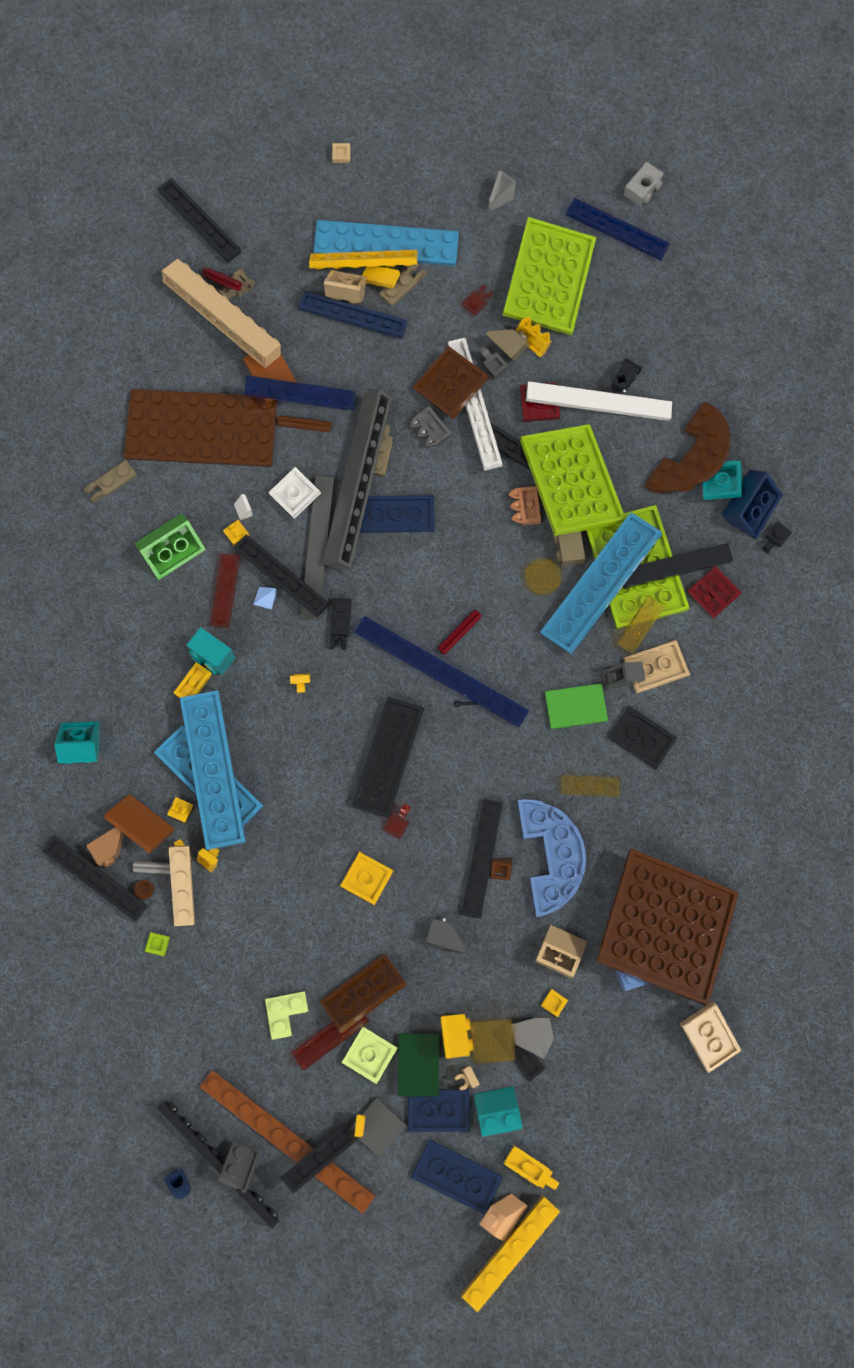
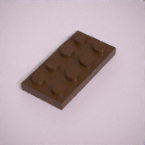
(363, 993)

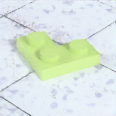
(279, 1010)

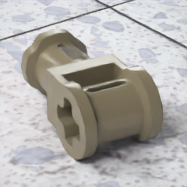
(247, 285)

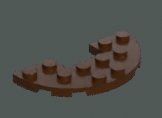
(702, 459)

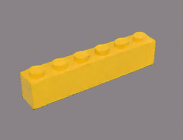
(509, 1253)

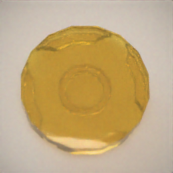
(542, 576)

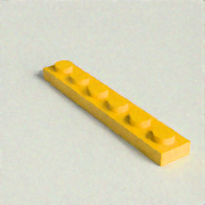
(369, 258)

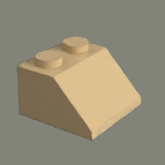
(345, 287)

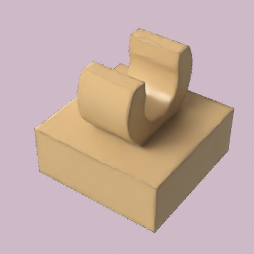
(468, 1077)

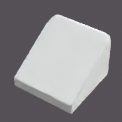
(243, 507)

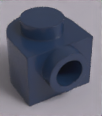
(178, 1184)

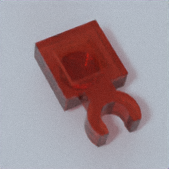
(476, 302)

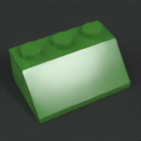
(170, 546)

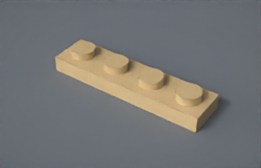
(182, 885)

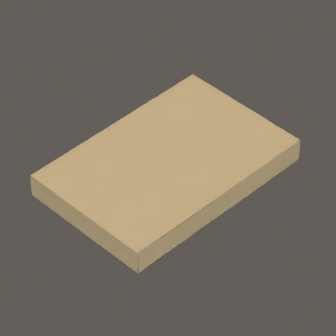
(661, 665)
(710, 1036)

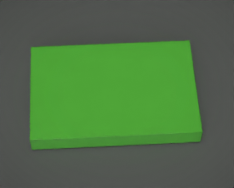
(576, 706)

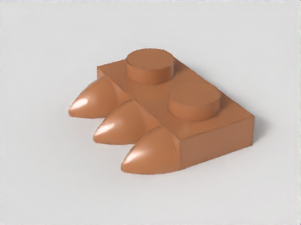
(527, 504)

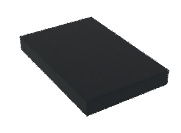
(642, 737)

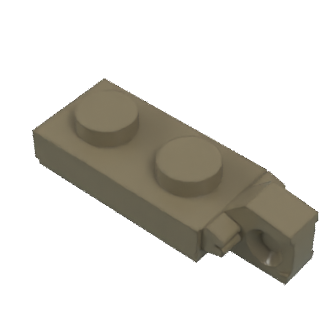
(384, 453)

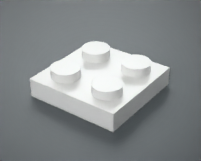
(294, 492)

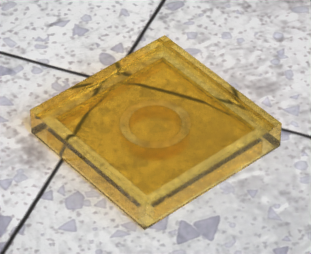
(493, 1041)

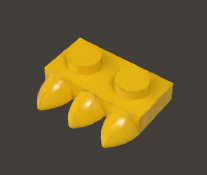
(538, 342)

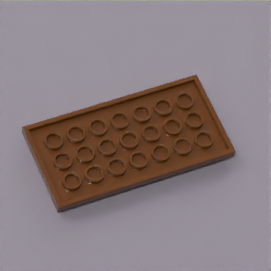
(200, 428)

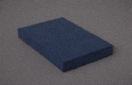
(441, 1113)

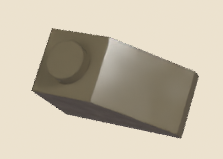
(510, 342)

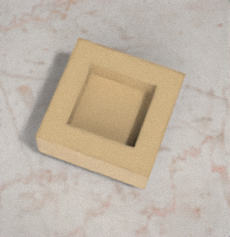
(341, 153)

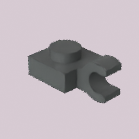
(492, 363)

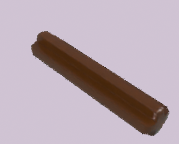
(303, 423)

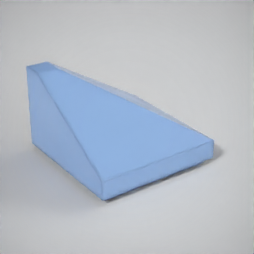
(265, 597)

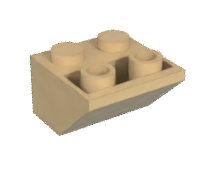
(561, 951)

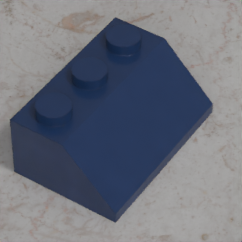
(755, 506)

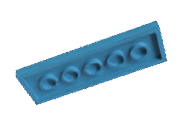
(176, 756)

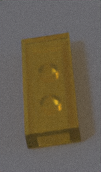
(640, 624)
(590, 786)

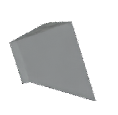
(503, 191)
(534, 1035)

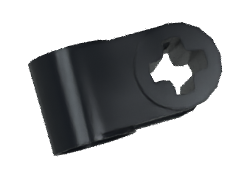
(626, 375)

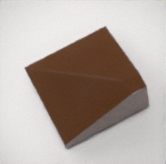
(501, 866)

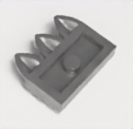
(431, 426)

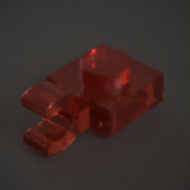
(397, 824)

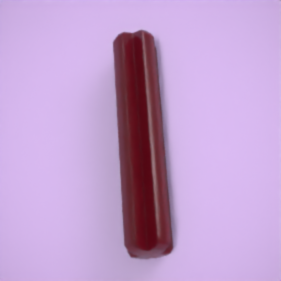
(222, 279)
(459, 632)

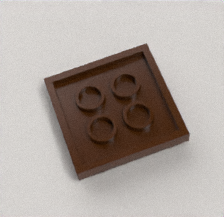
(451, 382)

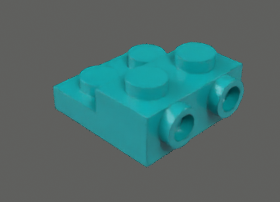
(725, 483)

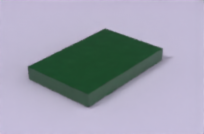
(418, 1065)

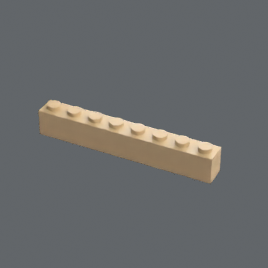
(221, 313)

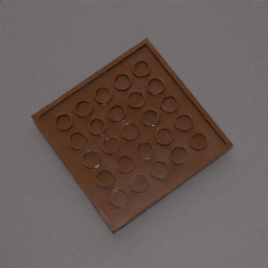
(667, 927)

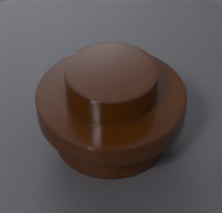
(143, 889)

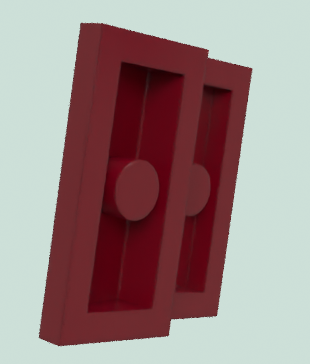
(708, 598)

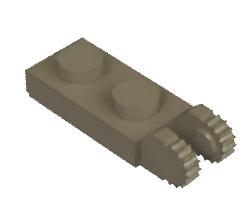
(403, 285)
(111, 481)

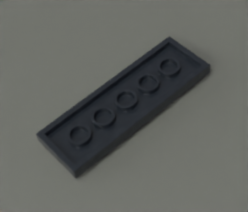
(388, 757)

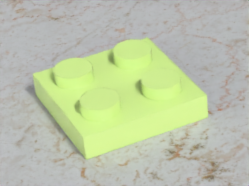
(369, 1055)

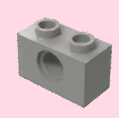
(648, 176)

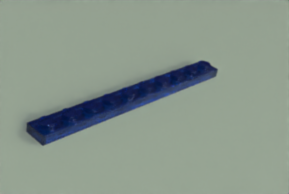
(442, 672)

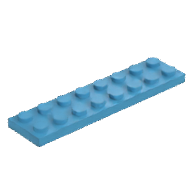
(432, 244)
(601, 583)
(212, 770)

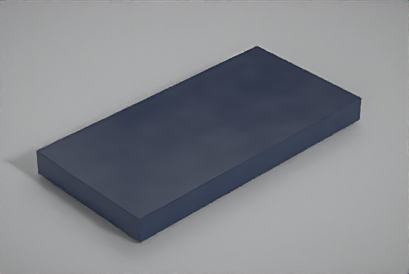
(399, 514)
(457, 1176)

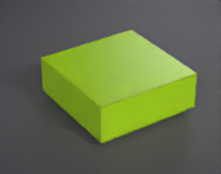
(157, 944)

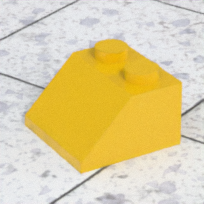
(455, 1036)

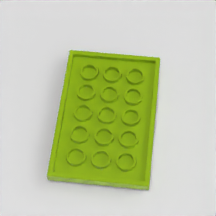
(549, 276)
(572, 480)
(667, 591)

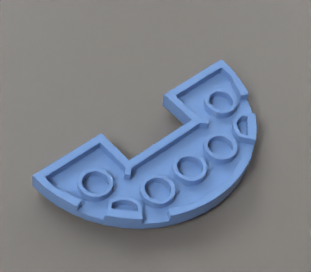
(563, 852)

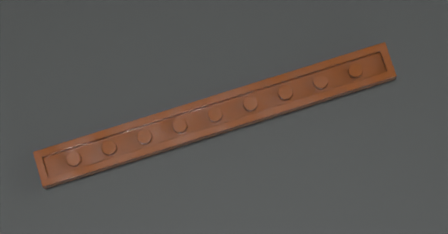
(284, 1139)

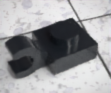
(777, 536)

